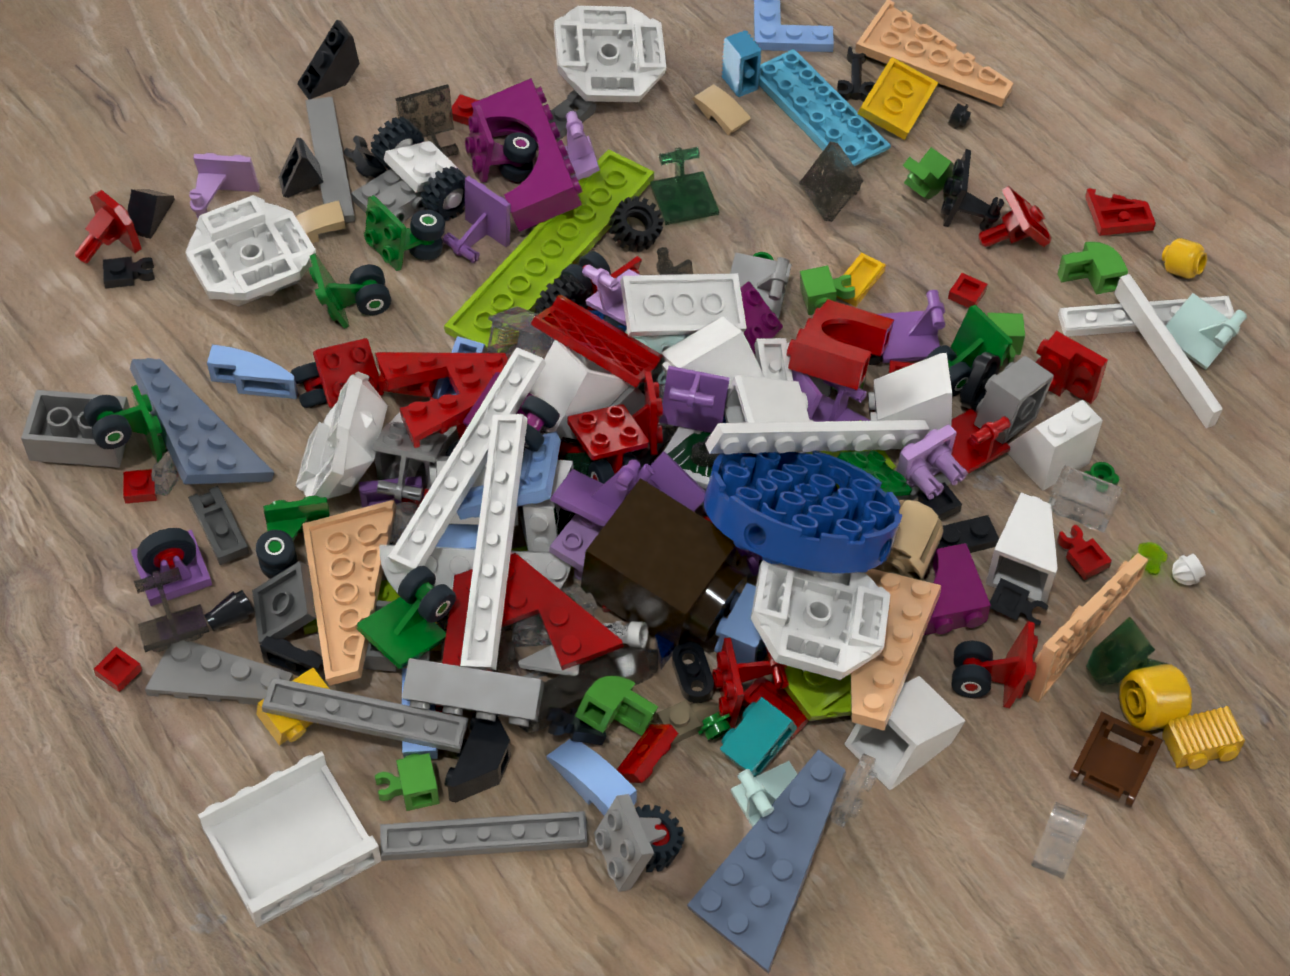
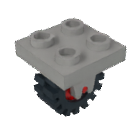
(636, 840)

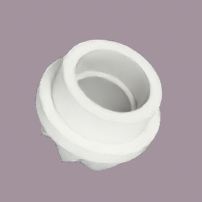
(1188, 570)

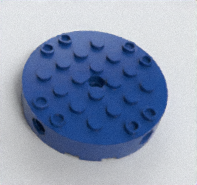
(797, 516)

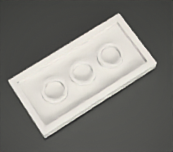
(680, 303)

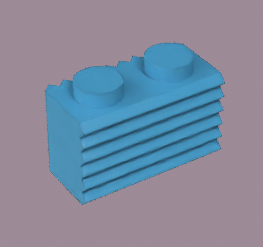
(741, 63)

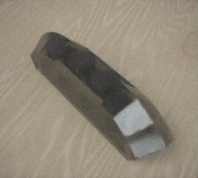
(568, 690)

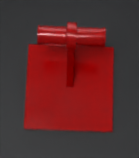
(976, 445)
(730, 676)

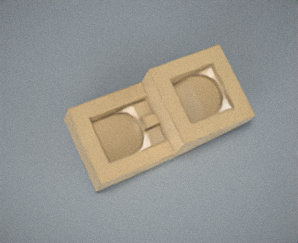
(724, 109)
(321, 220)

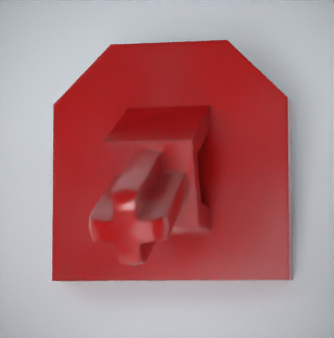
(1018, 223)
(107, 226)

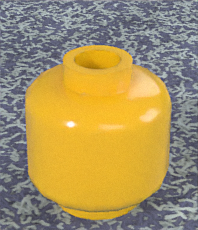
(1184, 258)

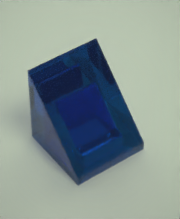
(664, 648)

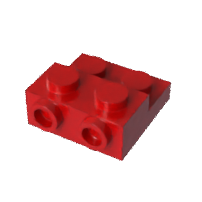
(1072, 365)

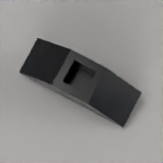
(331, 64)
(480, 761)

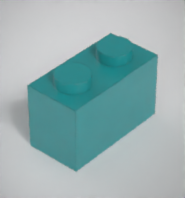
(757, 737)

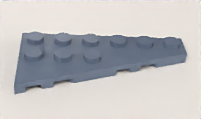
(194, 435)
(763, 876)

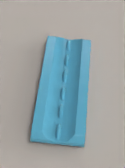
(819, 107)

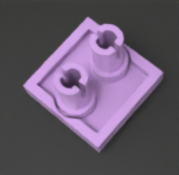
(927, 458)
(573, 542)

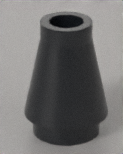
(230, 610)

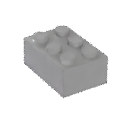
(60, 433)

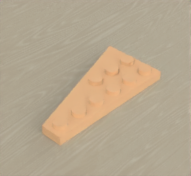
(931, 53)
(346, 582)
(1082, 626)
(880, 680)

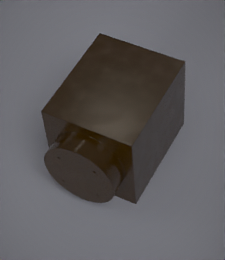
(663, 567)

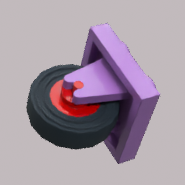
(169, 550)

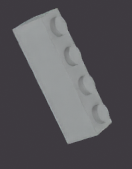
(473, 690)

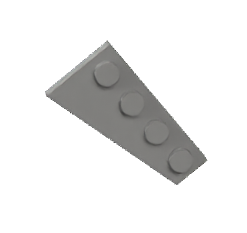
(211, 673)

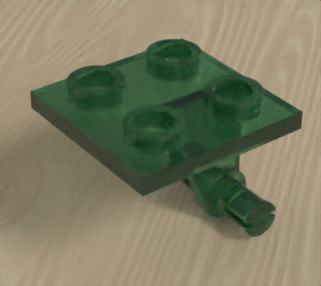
(683, 196)

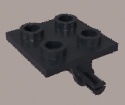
(960, 200)

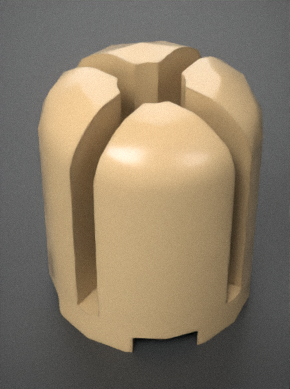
(914, 542)

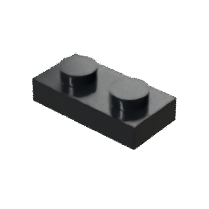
(975, 532)
(286, 657)

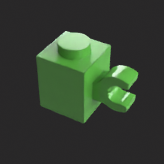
(818, 286)
(1013, 326)
(414, 782)

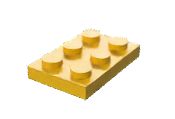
(897, 98)

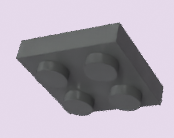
(284, 603)

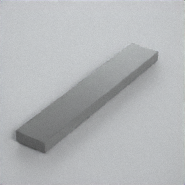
(329, 154)
(365, 715)
(483, 835)

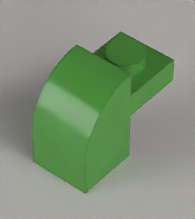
(929, 174)
(1097, 263)
(613, 699)

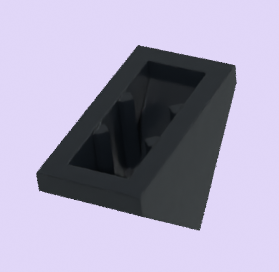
(300, 170)
(148, 210)

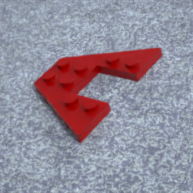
(466, 371)
(570, 628)

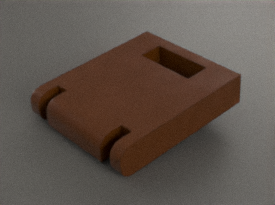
(1113, 767)

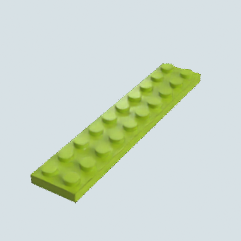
(551, 247)

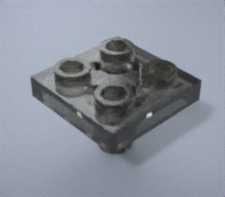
(835, 185)

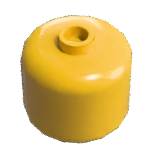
(1155, 696)

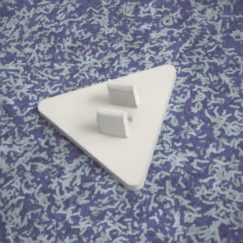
(546, 661)

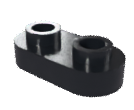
(982, 369)
(694, 674)

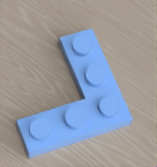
(778, 37)
(535, 478)

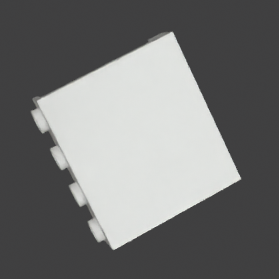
(288, 839)

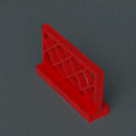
(597, 340)

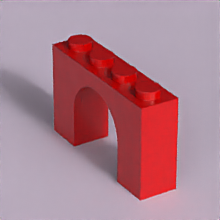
(839, 343)

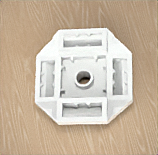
(609, 52)
(248, 250)
(343, 444)
(820, 618)

